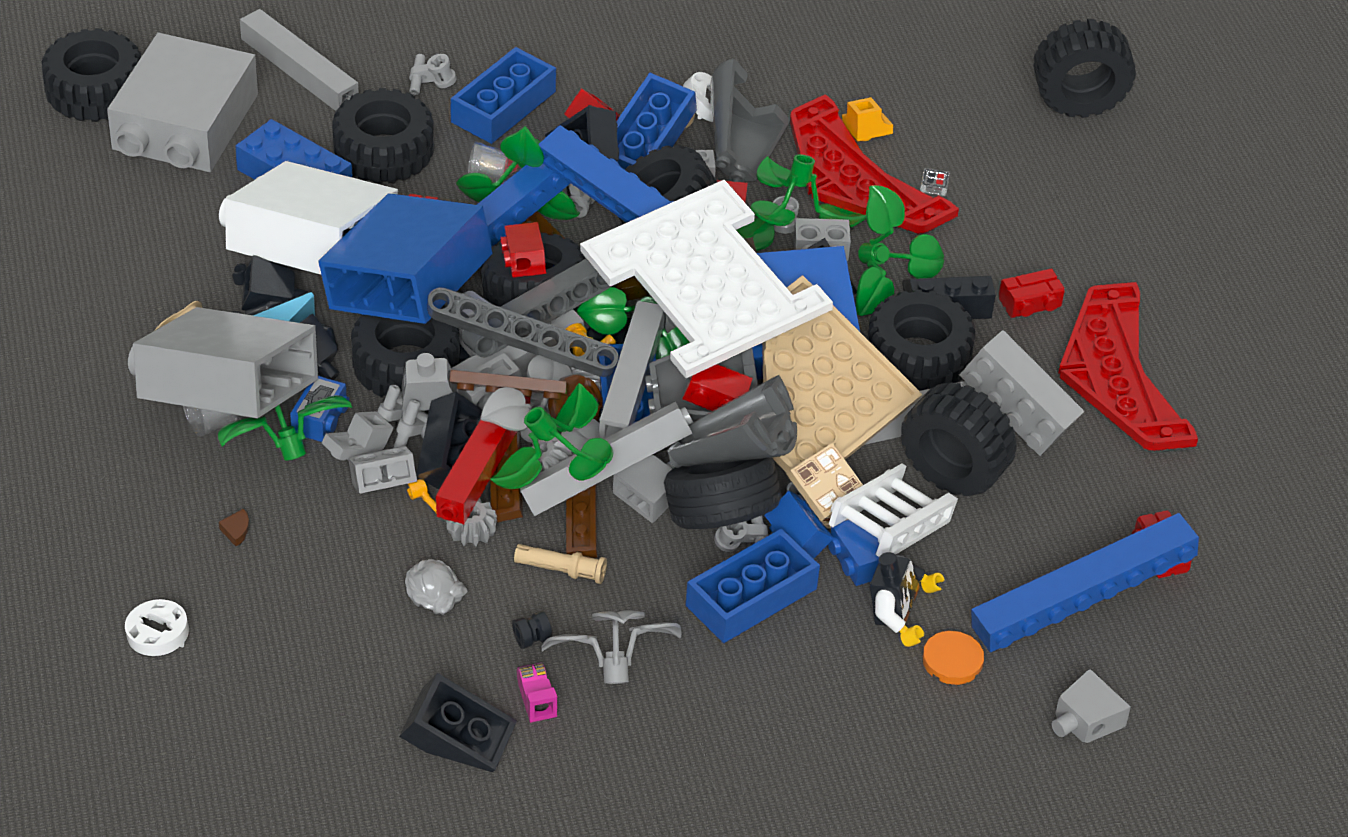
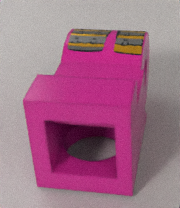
(535, 691)

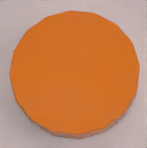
(953, 657)

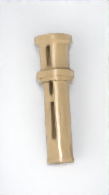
(575, 564)

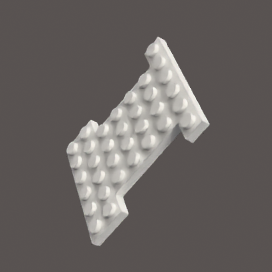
(704, 276)

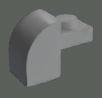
(365, 435)

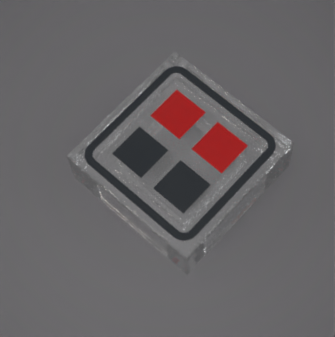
(935, 181)

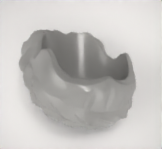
(434, 586)

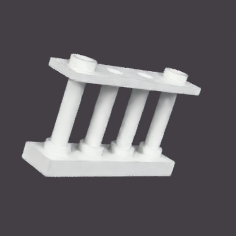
(902, 531)

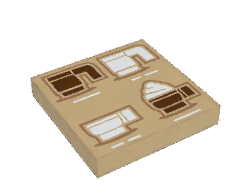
(824, 479)

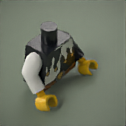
(894, 592)

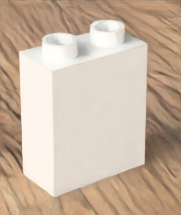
(296, 213)

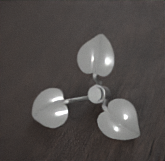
(508, 407)
(615, 664)

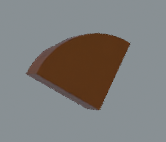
(235, 527)

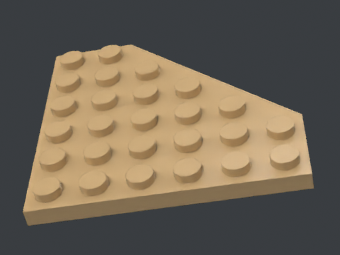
(836, 384)

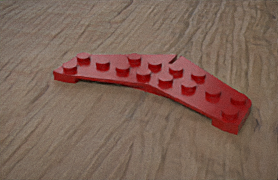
(847, 173)
(1107, 370)

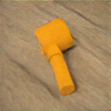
(419, 489)

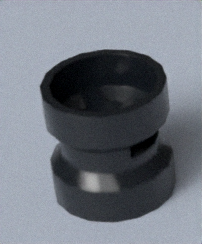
(531, 629)

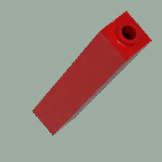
(473, 471)

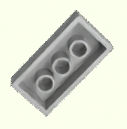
(1023, 390)

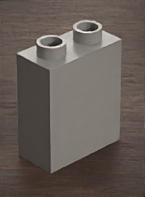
(183, 102)
(225, 362)

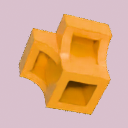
(866, 120)

